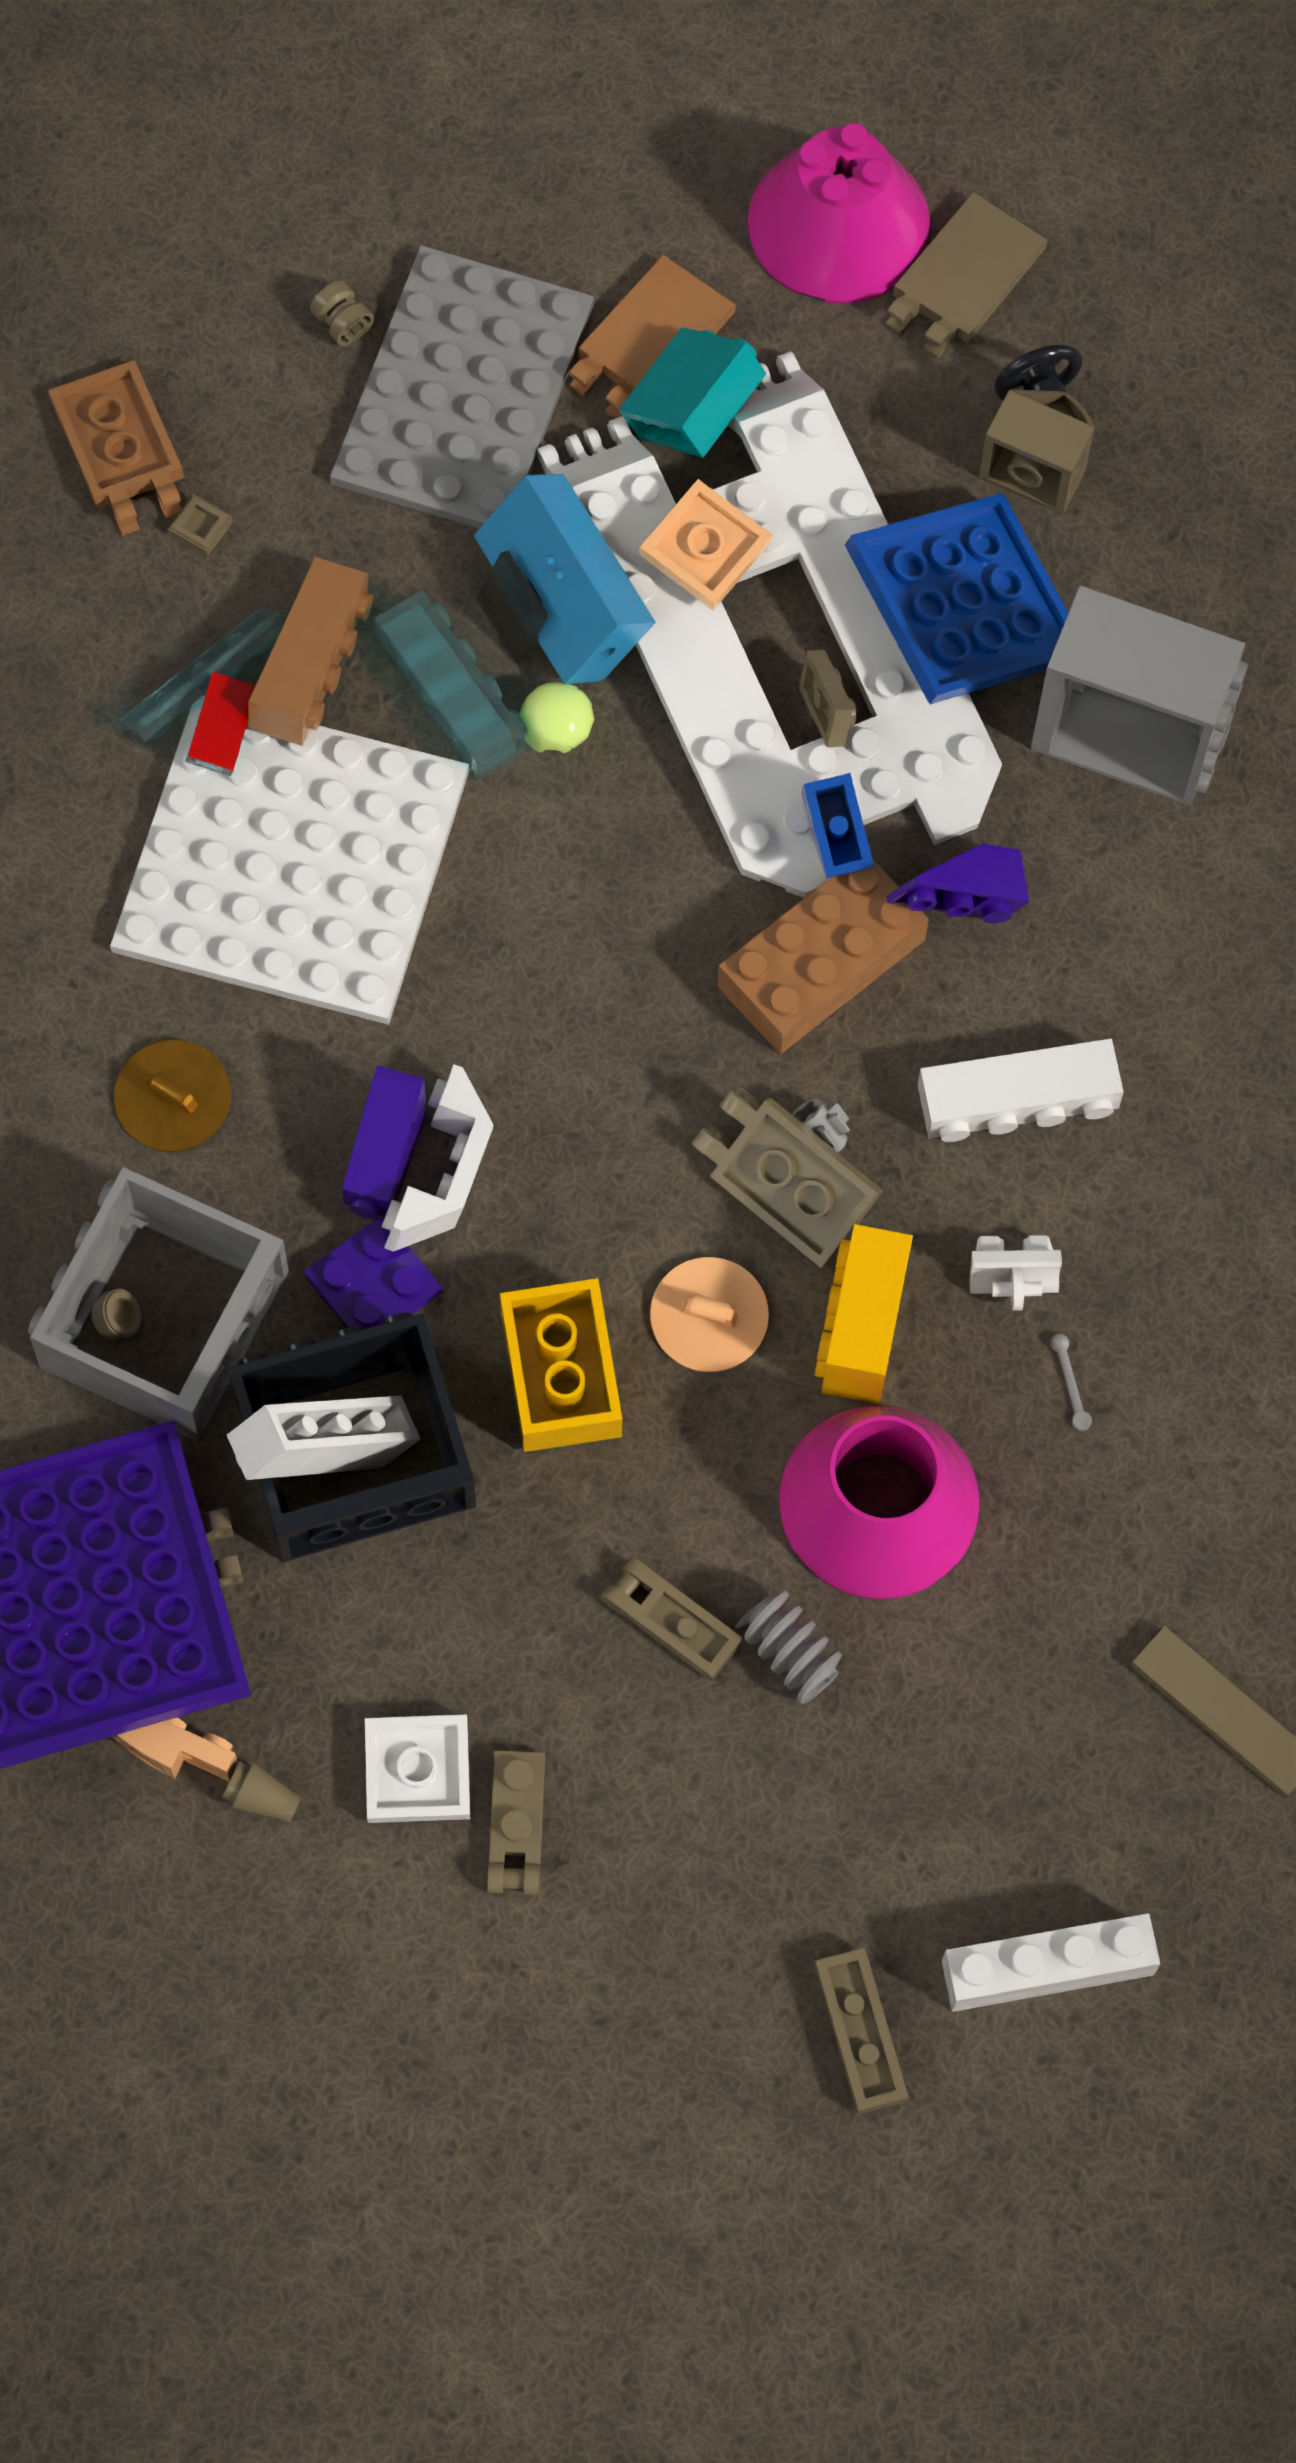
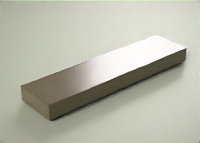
(1220, 1709)

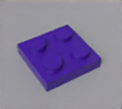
(369, 1282)

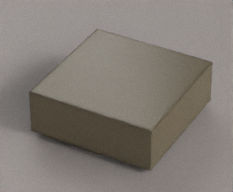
(200, 525)

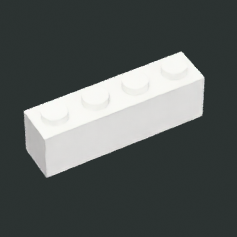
(1020, 1089)
(323, 1437)
(1050, 1962)

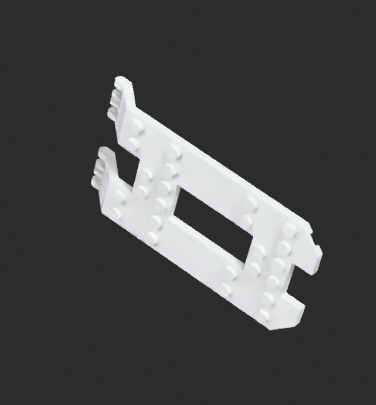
(811, 502)

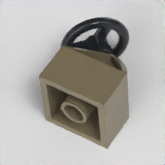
(1039, 433)

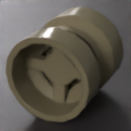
(340, 311)

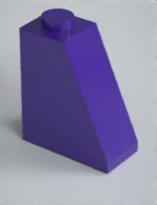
(384, 1142)

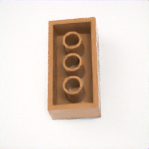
(820, 955)

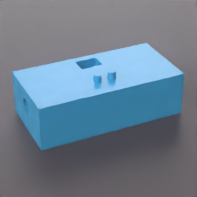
(574, 575)

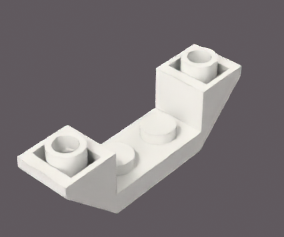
(426, 1215)

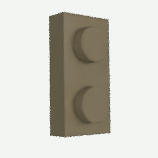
(826, 698)

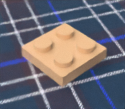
(705, 544)

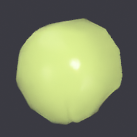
(557, 717)

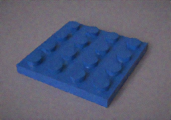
(962, 596)

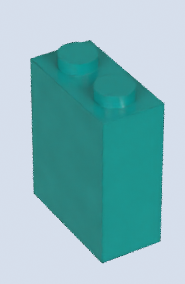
(693, 391)

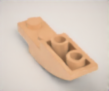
(169, 1745)

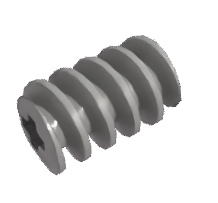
(790, 1645)

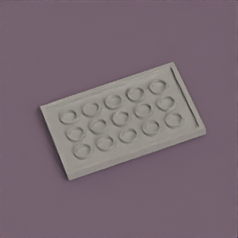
(461, 388)

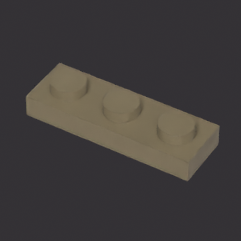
(861, 2031)

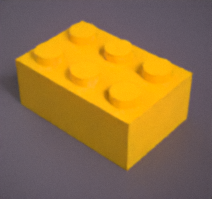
(862, 1313)
(561, 1365)

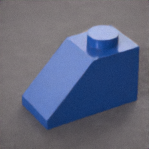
(837, 825)

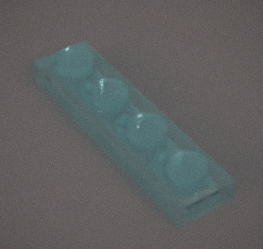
(187, 687)

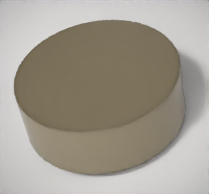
(116, 1314)

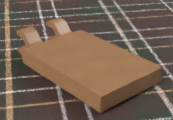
(643, 327)
(119, 441)

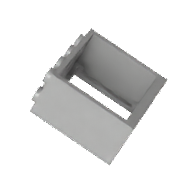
(1139, 696)
(139, 1203)

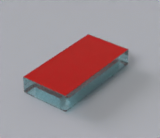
(220, 724)

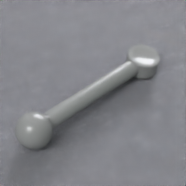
(1081, 1420)

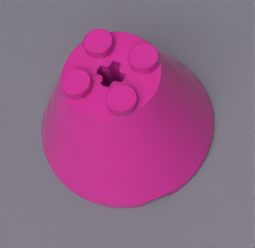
(838, 218)

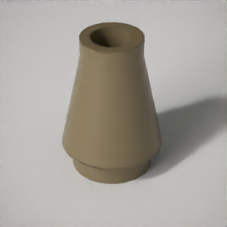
(260, 1793)

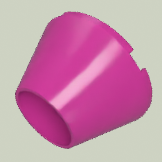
(867, 1552)

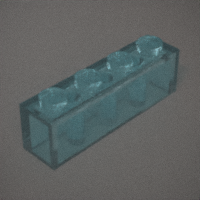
(451, 684)

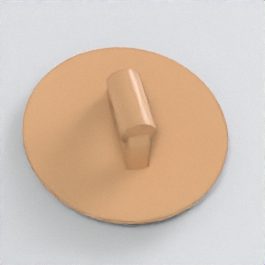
(709, 1314)

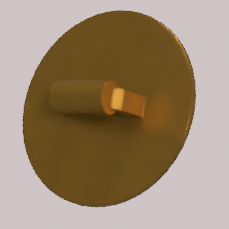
(172, 1095)

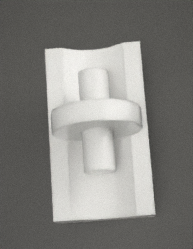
(1015, 1272)

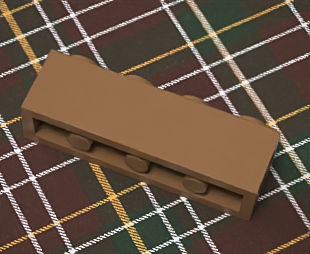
(309, 651)

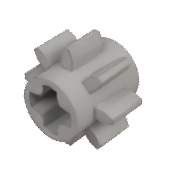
(824, 1121)

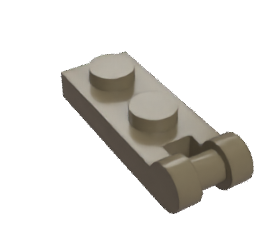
(673, 1619)
(516, 1820)

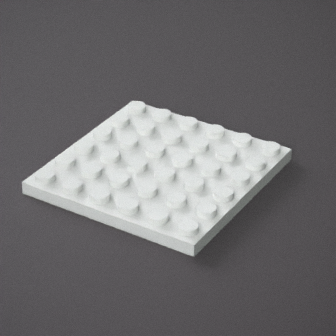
(295, 867)

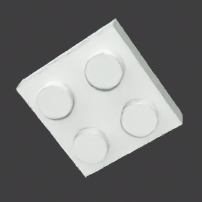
(417, 1768)

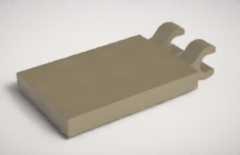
(964, 273)
(788, 1176)

